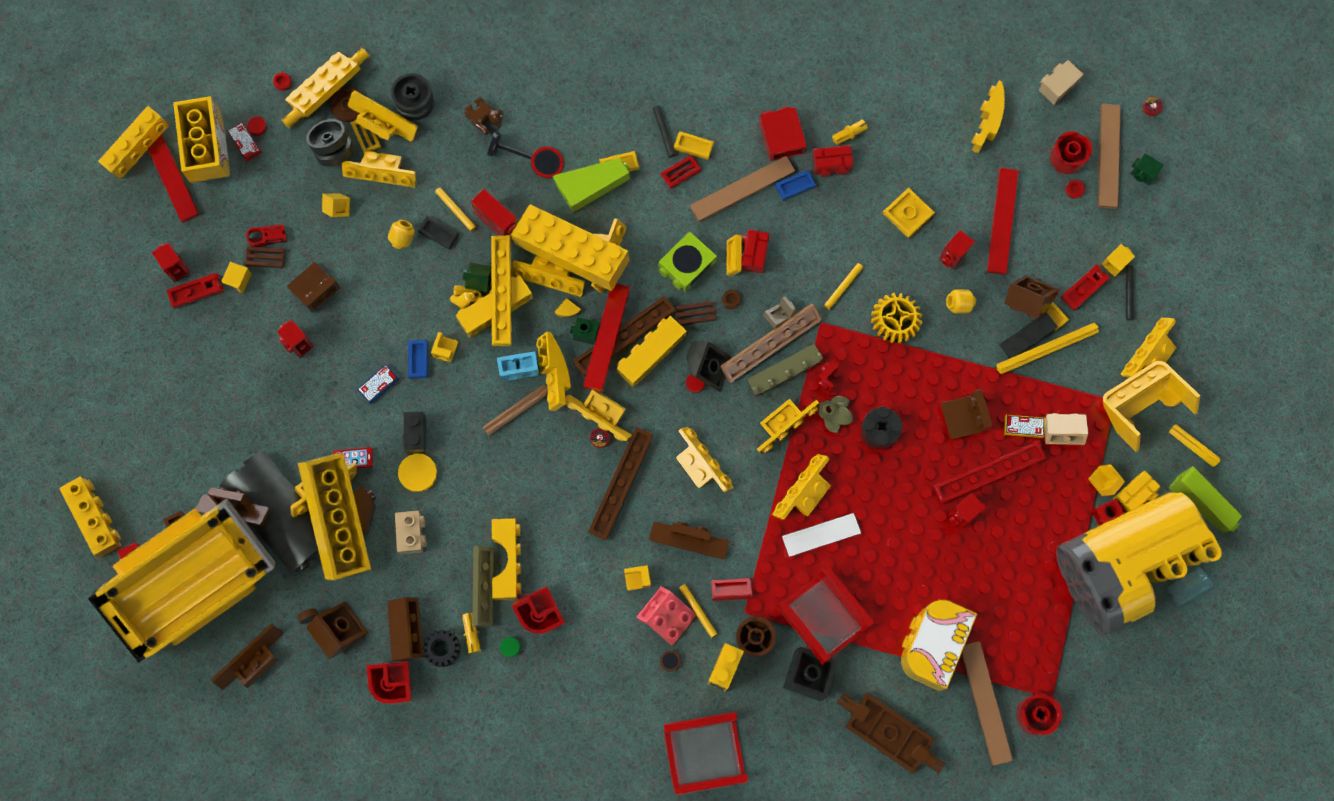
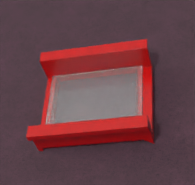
(825, 615)
(704, 753)

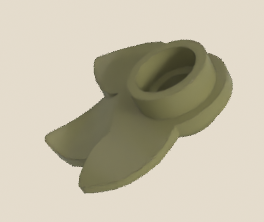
(838, 413)

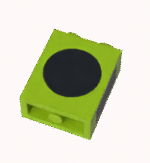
(686, 262)

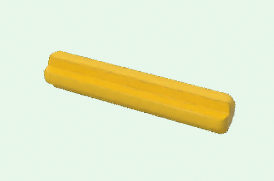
(1193, 444)

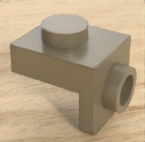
(780, 313)

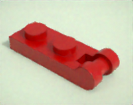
(1084, 287)
(195, 290)

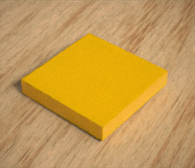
(908, 213)

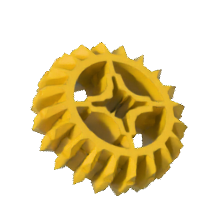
(881, 321)

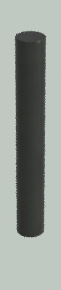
(664, 132)
(1129, 292)

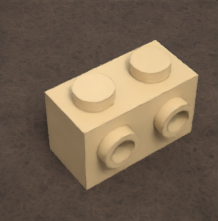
(1060, 82)
(1066, 429)
(409, 532)

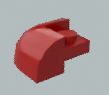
(538, 612)
(390, 682)

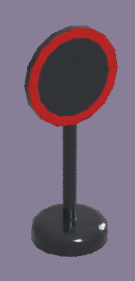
(544, 162)

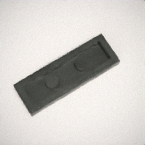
(1028, 335)

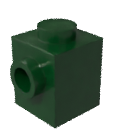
(1146, 169)
(477, 277)
(585, 330)

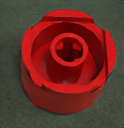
(1070, 152)
(1041, 725)

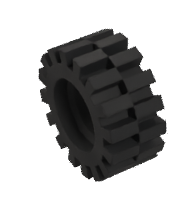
(450, 657)

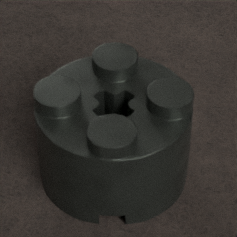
(888, 420)

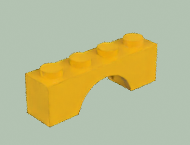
(506, 584)

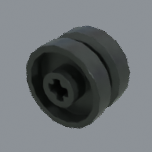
(412, 96)
(330, 142)

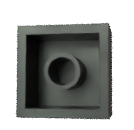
(808, 676)

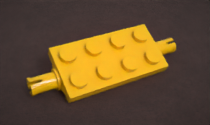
(322, 85)

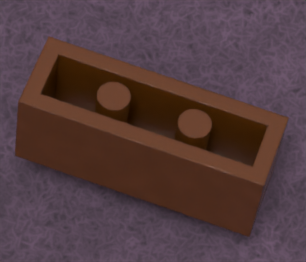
(405, 629)

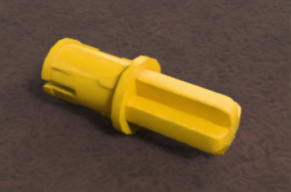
(849, 132)
(471, 634)

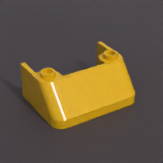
(1141, 390)

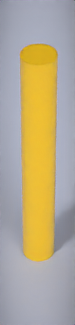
(455, 209)
(844, 285)
(698, 611)

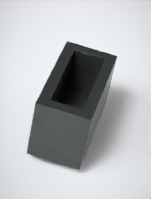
(414, 433)

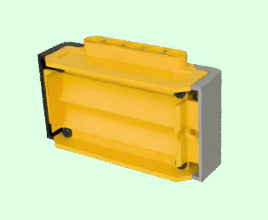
(181, 579)

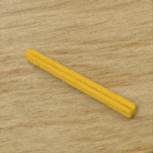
(1047, 348)

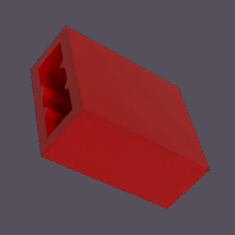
(782, 133)
(493, 214)

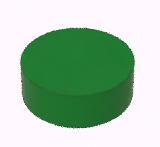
(509, 647)

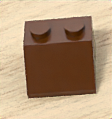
(1030, 296)
(336, 629)

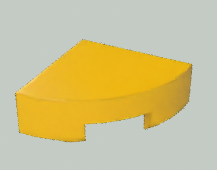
(567, 309)

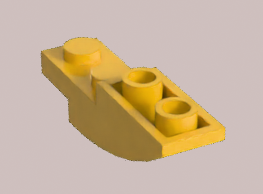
(991, 116)
(553, 365)

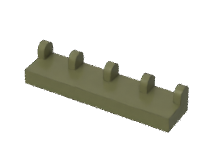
(785, 370)
(482, 587)

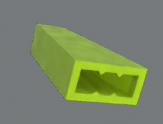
(591, 182)
(1207, 500)

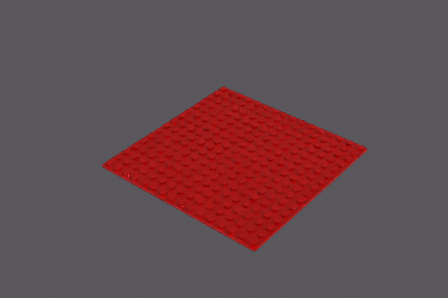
(907, 547)

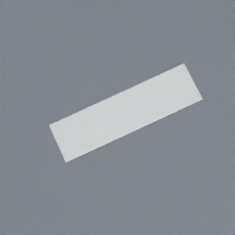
(821, 534)

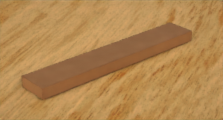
(1109, 156)
(742, 189)
(771, 343)
(986, 703)

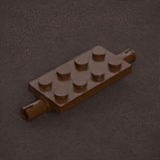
(890, 733)

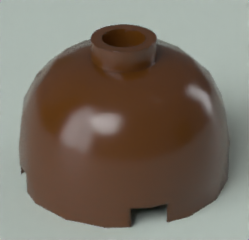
(755, 636)

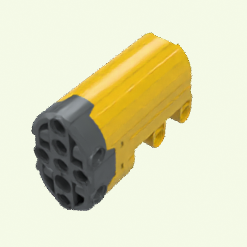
(1115, 562)

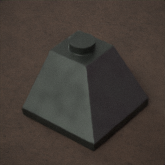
(705, 363)

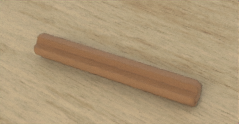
(516, 410)

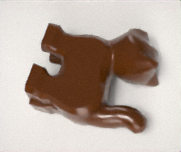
(482, 115)

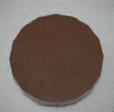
(339, 105)

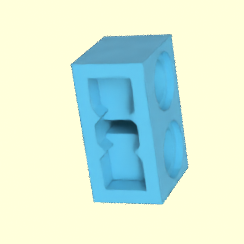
(518, 366)

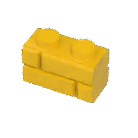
(1138, 492)

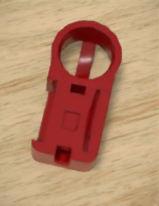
(270, 234)

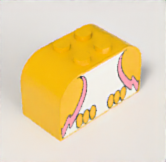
(201, 140)
(936, 643)

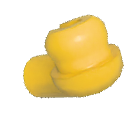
(458, 290)
(463, 300)

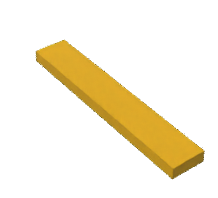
(501, 290)

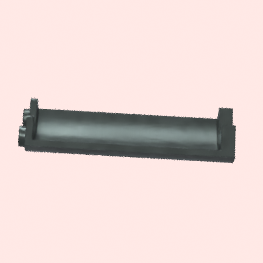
(267, 486)

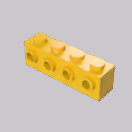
(133, 142)
(90, 516)

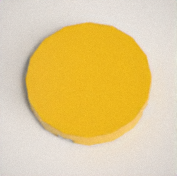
(417, 472)

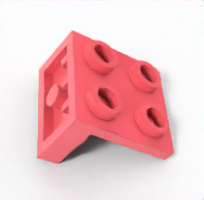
(666, 615)

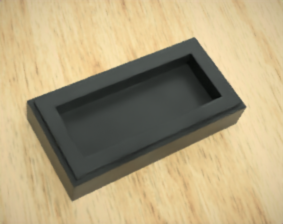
(438, 232)

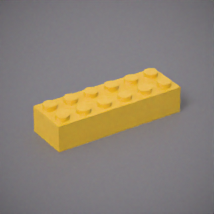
(570, 247)
(334, 516)

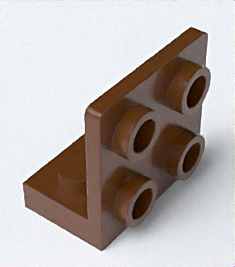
(313, 287)
(966, 415)

